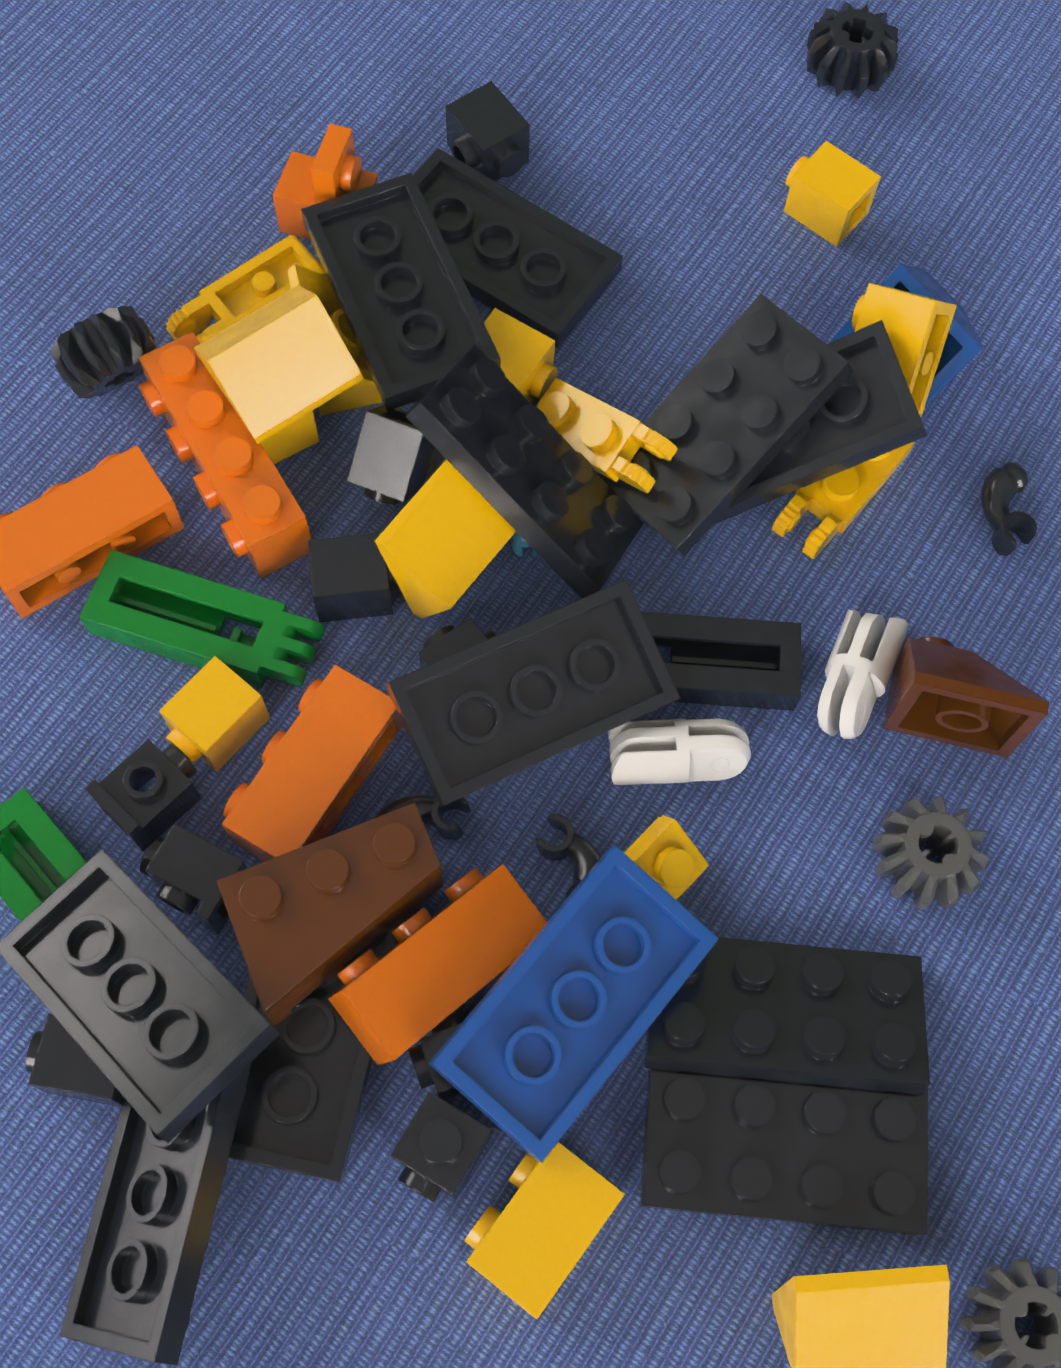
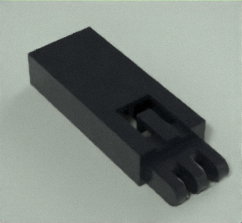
(731, 659)

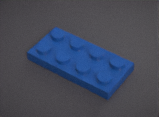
(574, 1003)

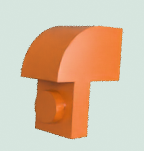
(319, 178)

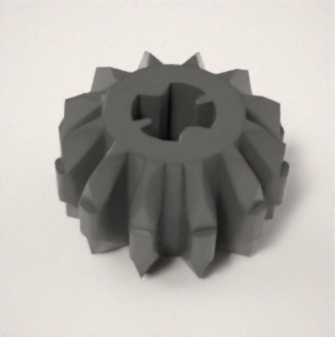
(950, 840)
(1012, 1296)

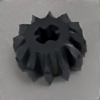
(852, 49)
(102, 351)

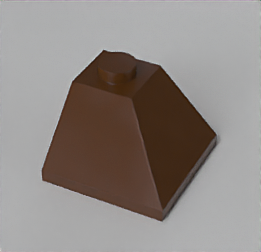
(959, 699)

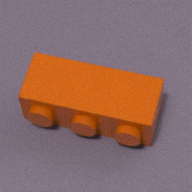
(75, 524)
(313, 767)
(436, 963)

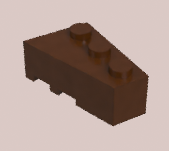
(327, 902)

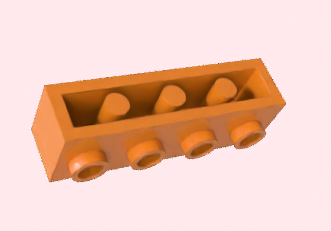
(230, 464)

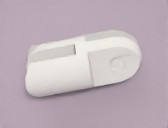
(859, 671)
(677, 751)

